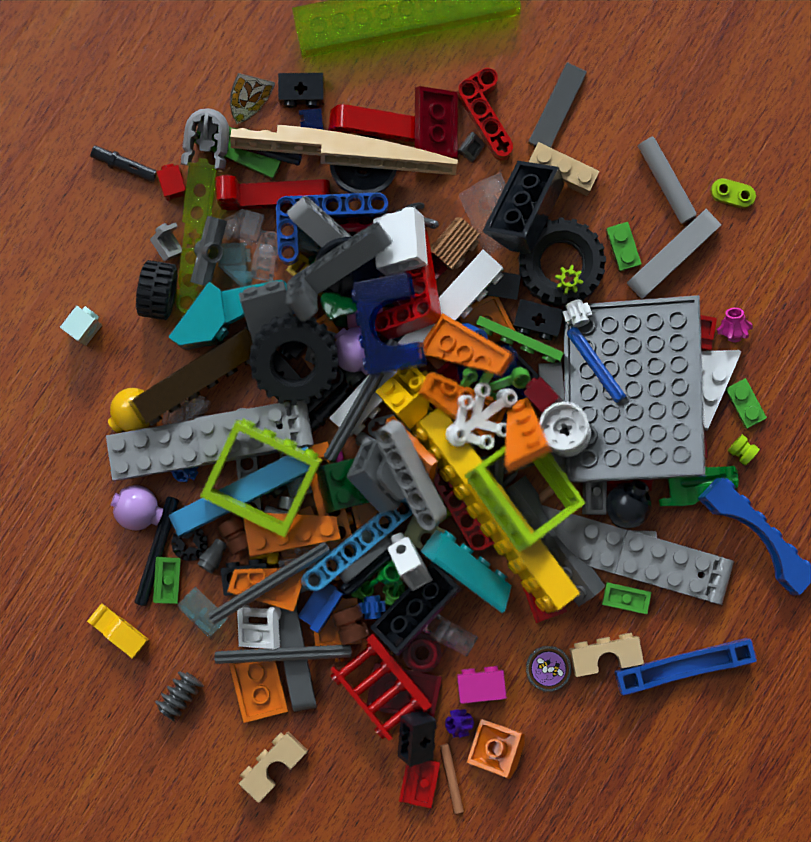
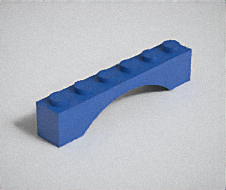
(789, 567)
(685, 665)

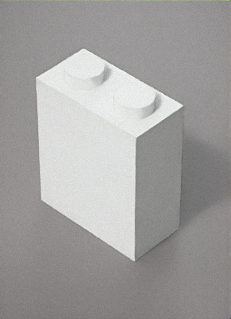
(408, 242)

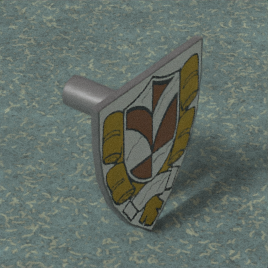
(248, 96)

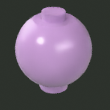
(349, 350)
(136, 508)

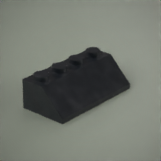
(524, 206)
(415, 610)

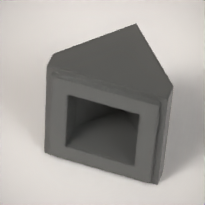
(471, 147)

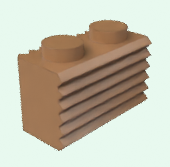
(455, 243)

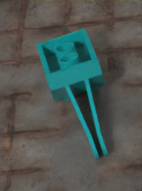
(210, 317)

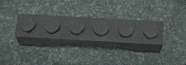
(581, 575)

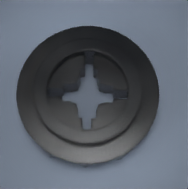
(192, 553)

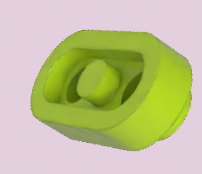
(733, 193)

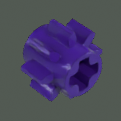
(459, 723)

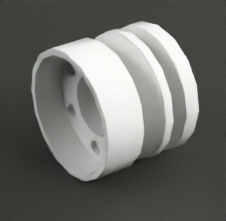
(567, 416)

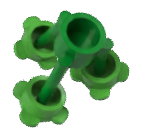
(393, 585)

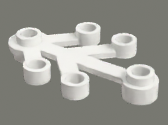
(479, 417)

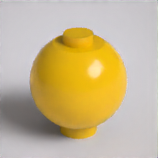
(122, 414)

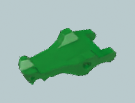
(688, 489)

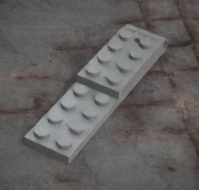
(202, 440)
(644, 557)

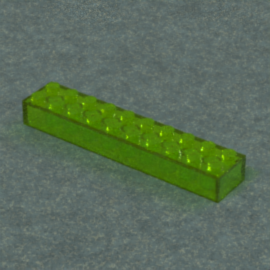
(358, 23)

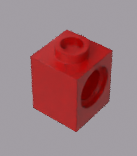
(171, 181)

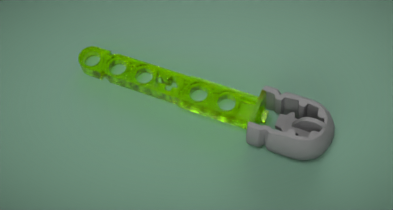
(199, 173)

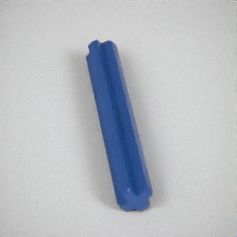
(596, 364)

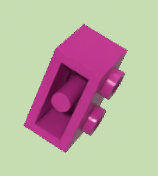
(481, 685)

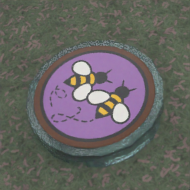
(548, 668)

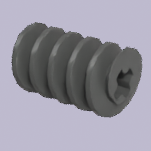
(178, 694)

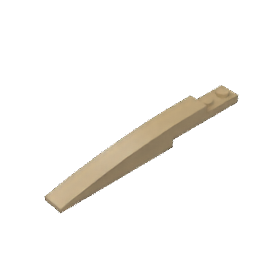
(343, 149)

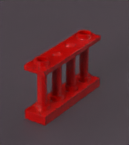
(388, 665)

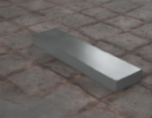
(557, 105)

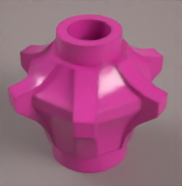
(735, 325)

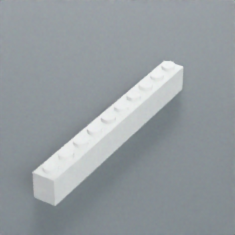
(454, 303)

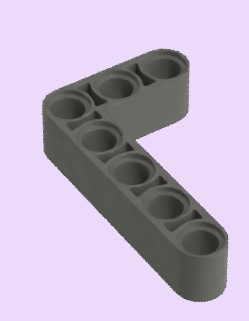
(332, 267)

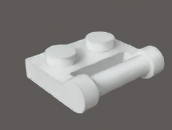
(257, 634)

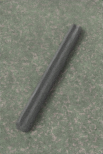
(354, 413)
(269, 583)
(283, 654)

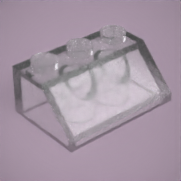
(479, 203)

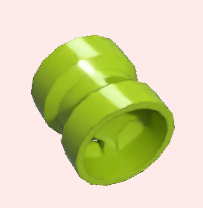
(743, 449)

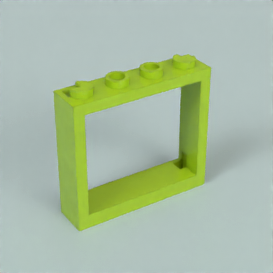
(245, 510)
(504, 512)

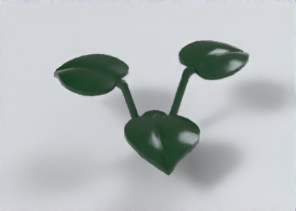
(337, 306)

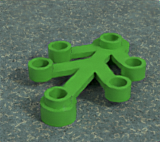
(519, 378)

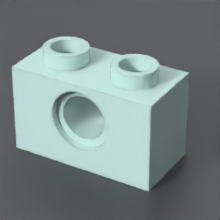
(81, 324)

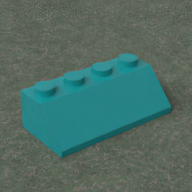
(467, 569)

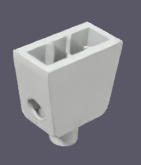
(409, 562)

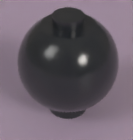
(629, 504)

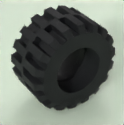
(156, 290)

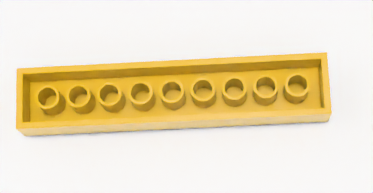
(533, 564)

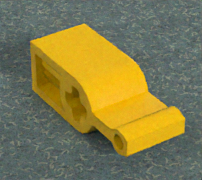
(118, 631)

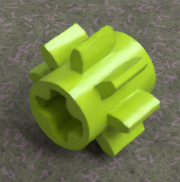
(570, 273)

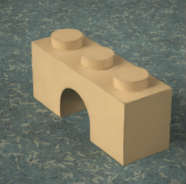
(574, 173)
(586, 656)
(256, 779)

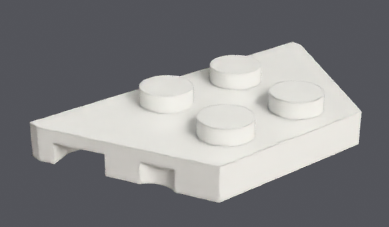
(716, 370)

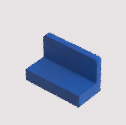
(321, 606)

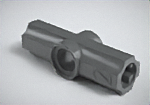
(212, 240)

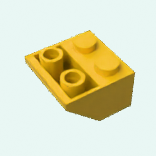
(403, 396)

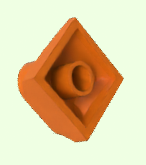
(496, 748)

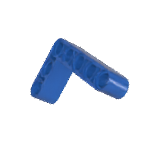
(321, 201)

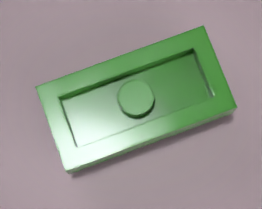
(623, 246)
(745, 403)
(166, 580)
(626, 598)

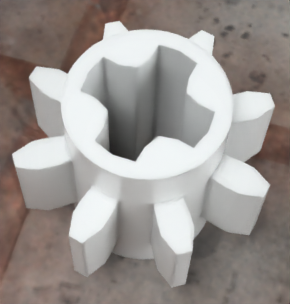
(577, 313)

